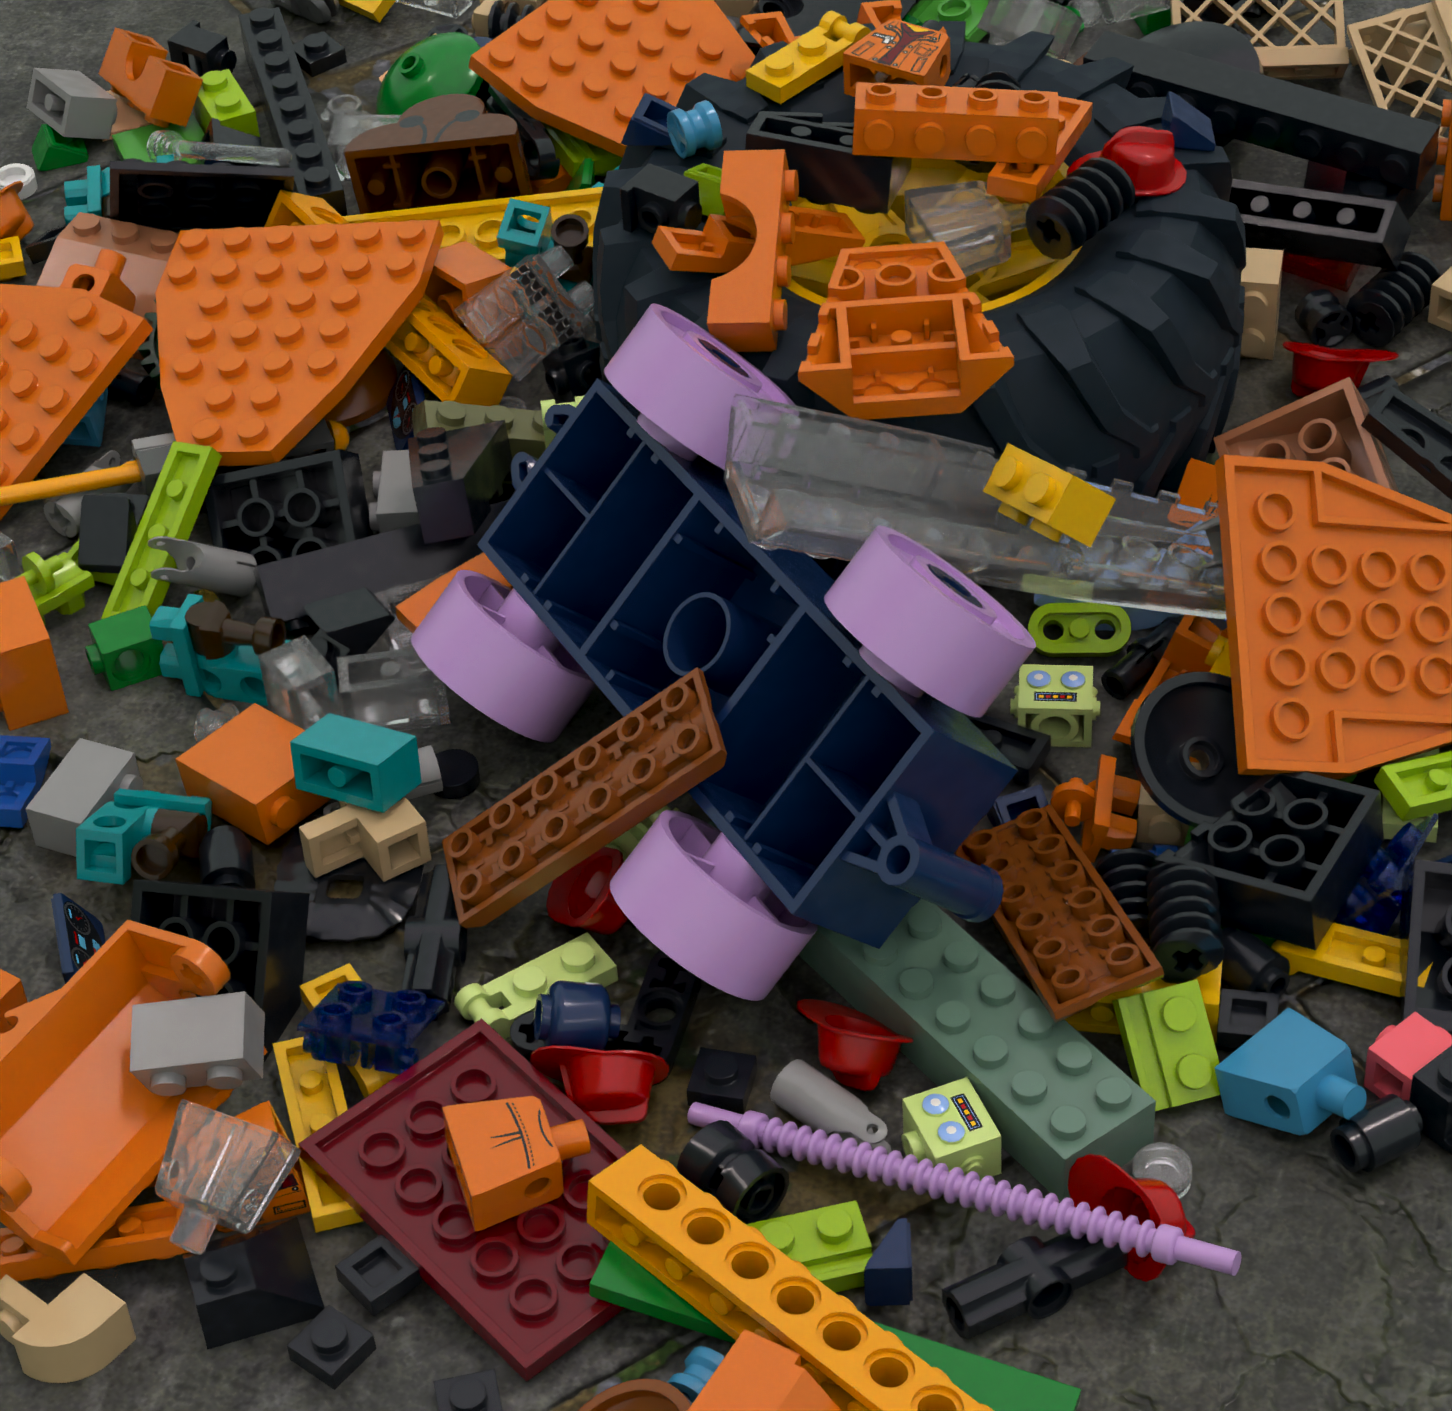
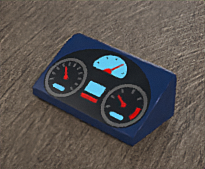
(402, 398)
(77, 934)

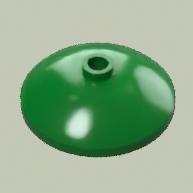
(429, 70)

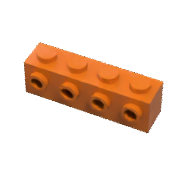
(955, 123)

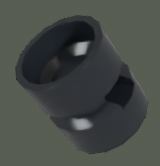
(734, 1172)

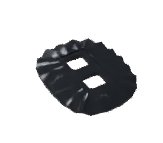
(347, 919)

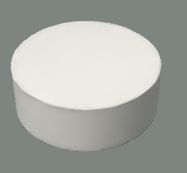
(19, 172)

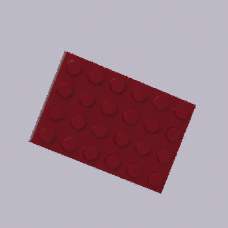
(515, 1281)

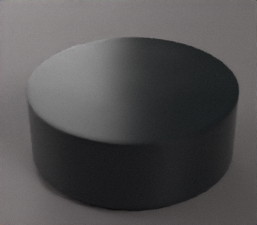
(458, 773)

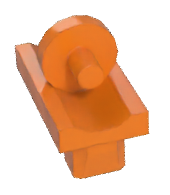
(1093, 807)

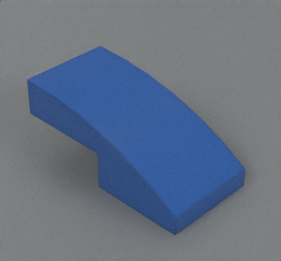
(21, 775)

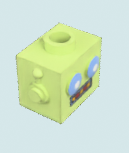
(1057, 702)
(952, 1129)

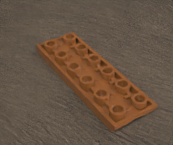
(584, 801)
(1060, 914)

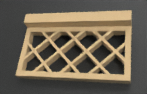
(1439, 21)
(1288, 61)

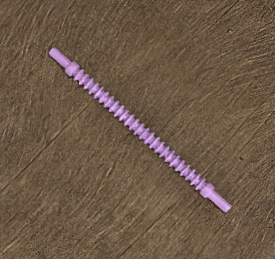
(1165, 1243)

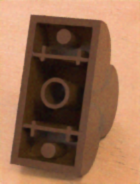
(438, 156)

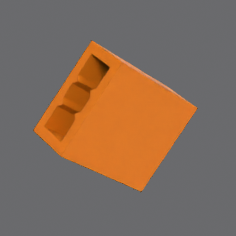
(250, 774)

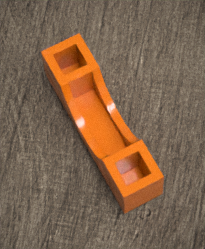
(747, 301)

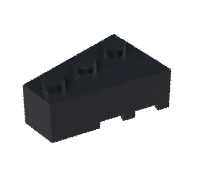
(826, 163)
(457, 476)

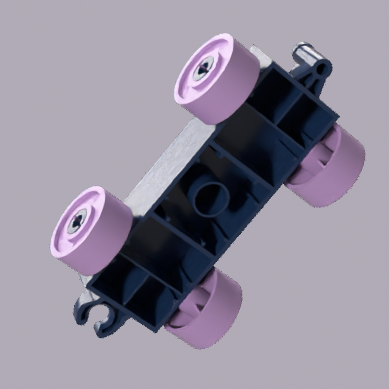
(830, 695)

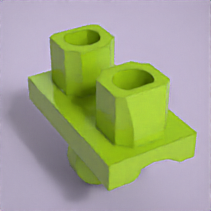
(56, 583)

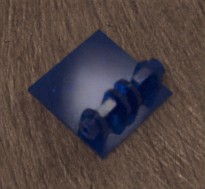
(1378, 893)
(370, 1022)

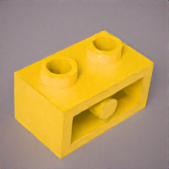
(1049, 495)

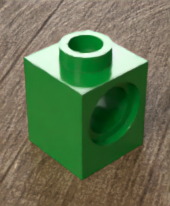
(124, 648)

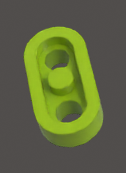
(1078, 628)

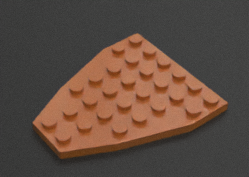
(595, 59)
(280, 325)
(54, 365)
(1333, 618)

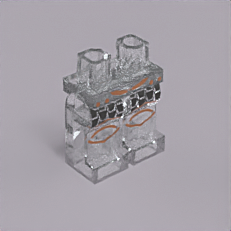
(539, 300)

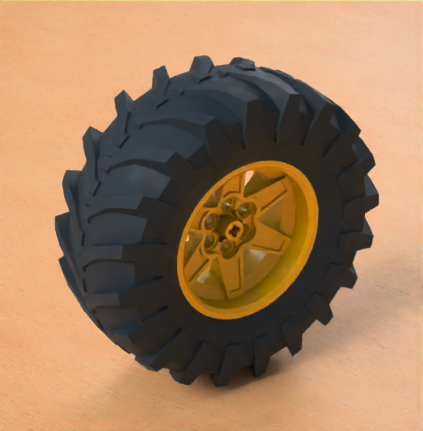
(1114, 349)

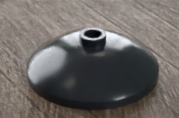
(1184, 720)

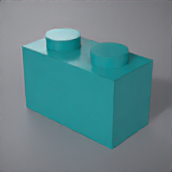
(356, 762)

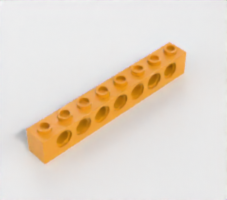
(428, 339)
(751, 1285)

